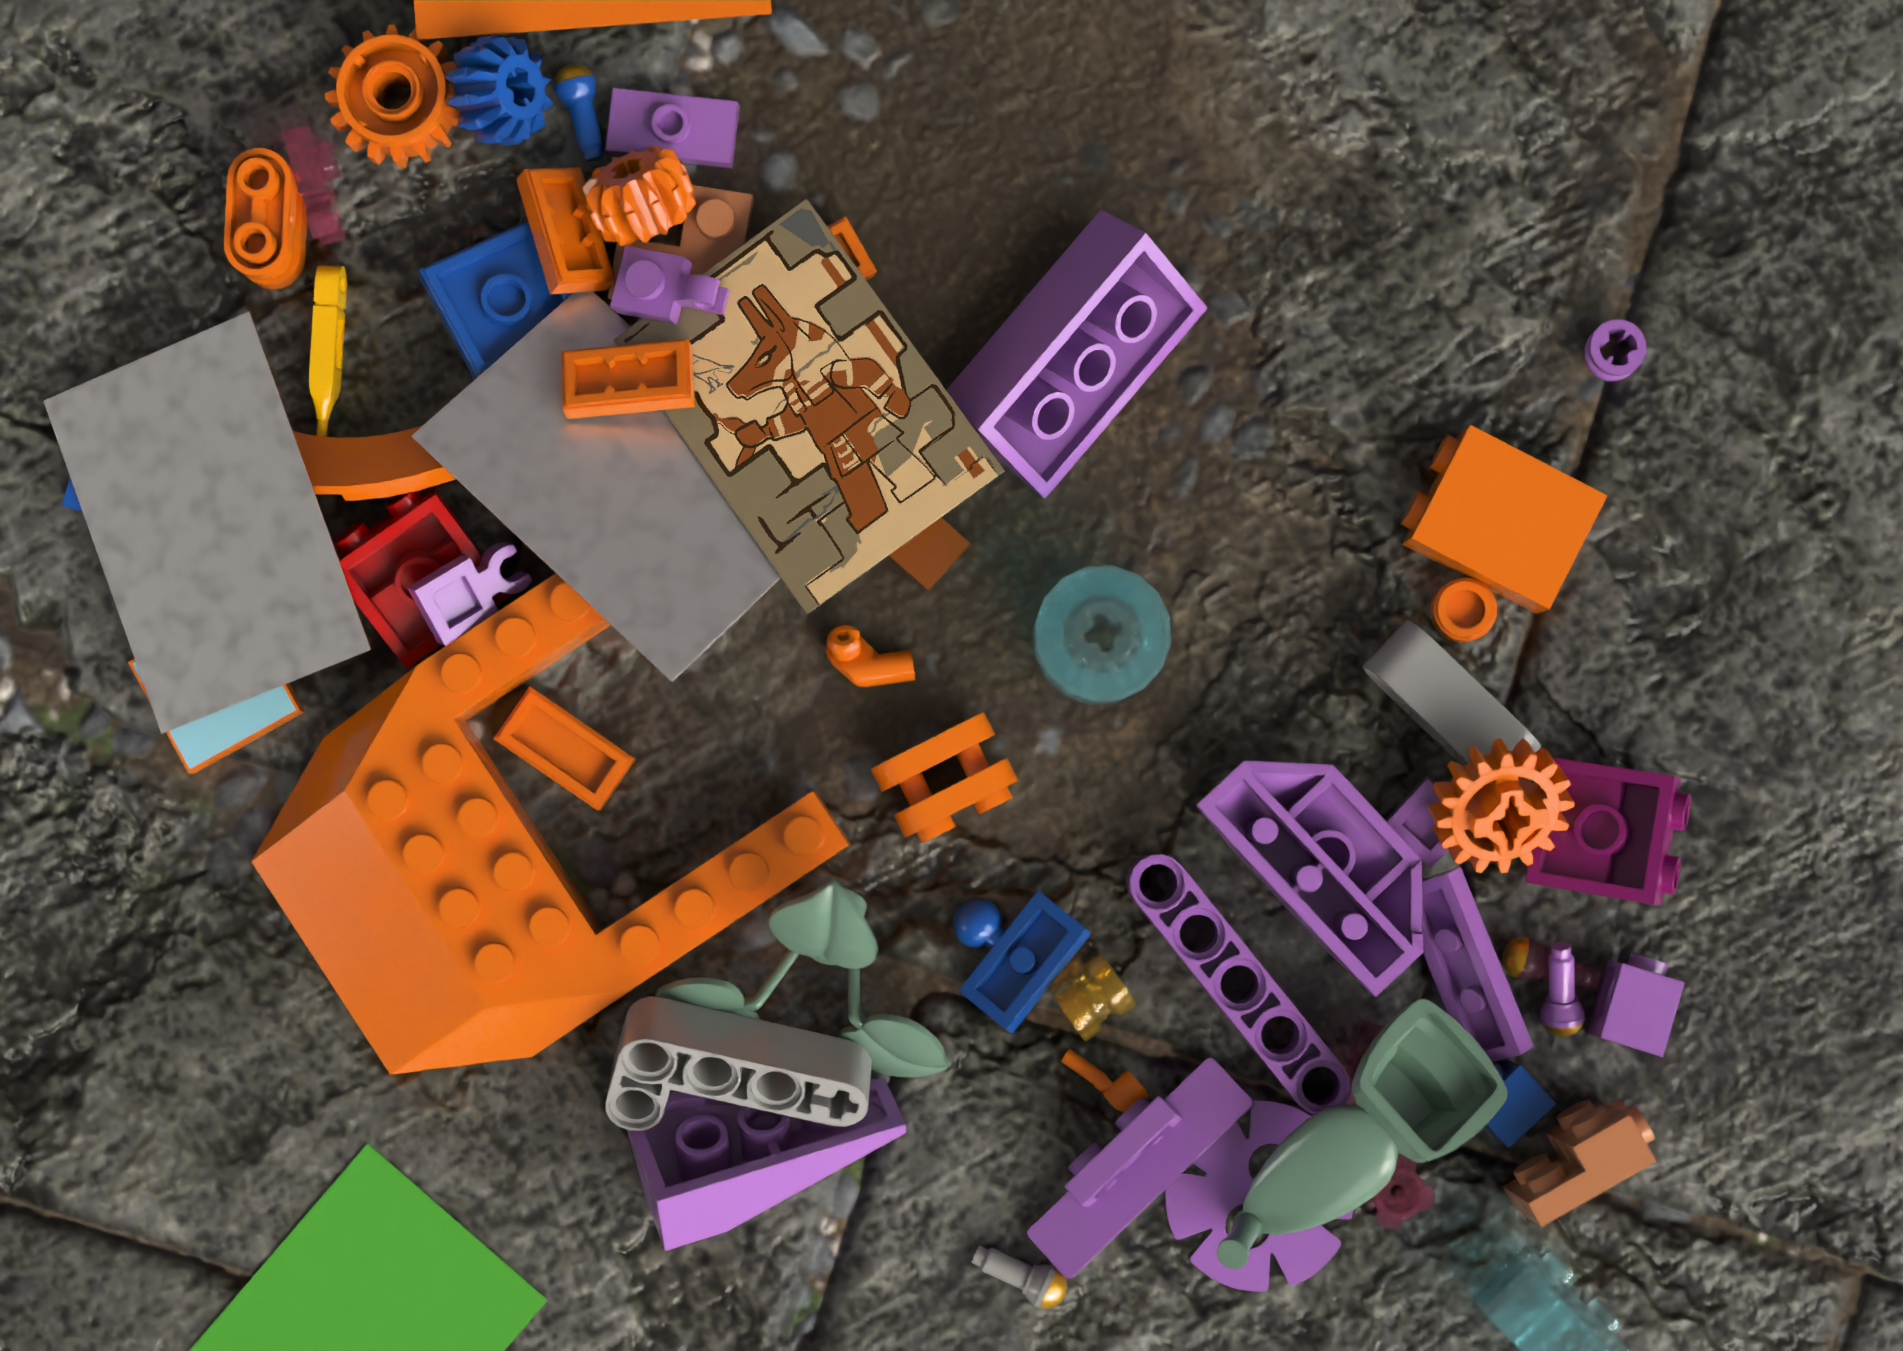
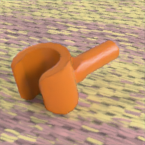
(1120, 1093)

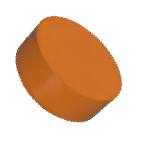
(1463, 610)

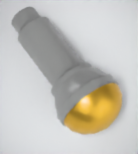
(1039, 1283)

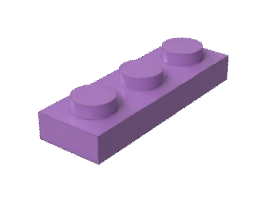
(1468, 967)

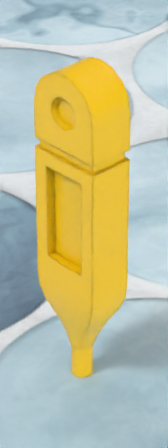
(327, 341)

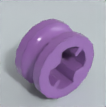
(1629, 363)

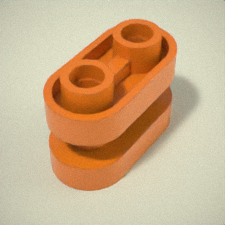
(265, 219)
(929, 813)

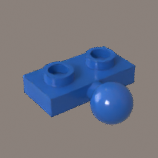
(1020, 959)

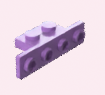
(1137, 1165)

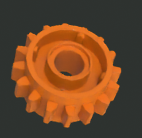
(366, 78)

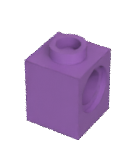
(1636, 1004)

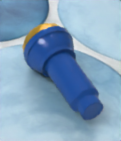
(576, 90)

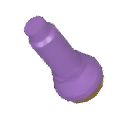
(1562, 1011)

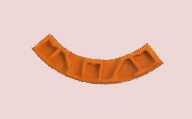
(369, 465)

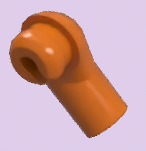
(862, 663)

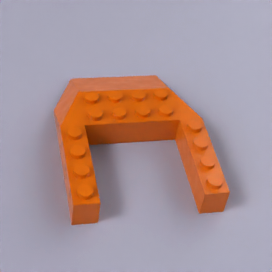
(441, 894)

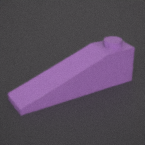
(727, 1162)

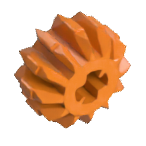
(639, 195)

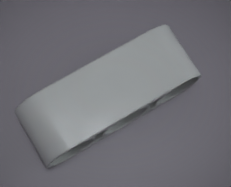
(1442, 695)

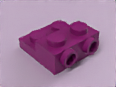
(1615, 834)

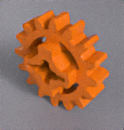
(1501, 805)

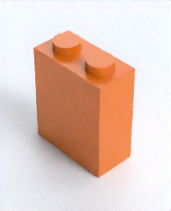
(1502, 518)

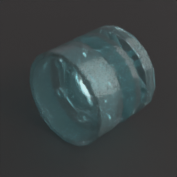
(1082, 669)

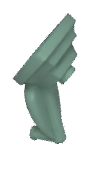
(1415, 1094)

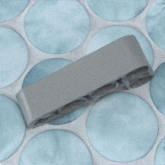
(732, 1061)

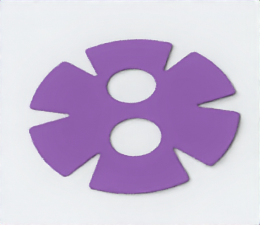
(1205, 1201)

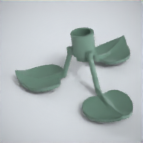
(834, 932)

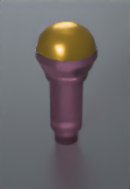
(1529, 960)

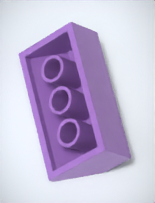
(1075, 351)

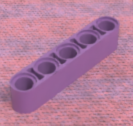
(1261, 1004)

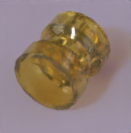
(1092, 996)

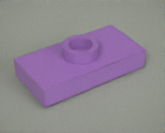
(694, 127)

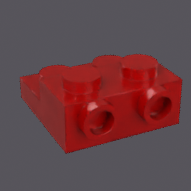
(396, 553)

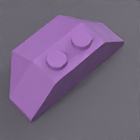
(1326, 862)

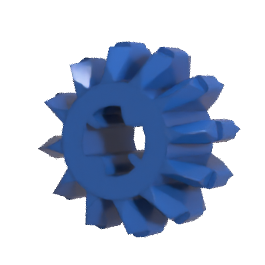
(499, 90)

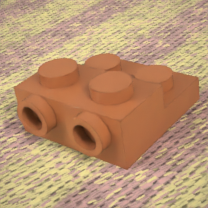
(1594, 1152)

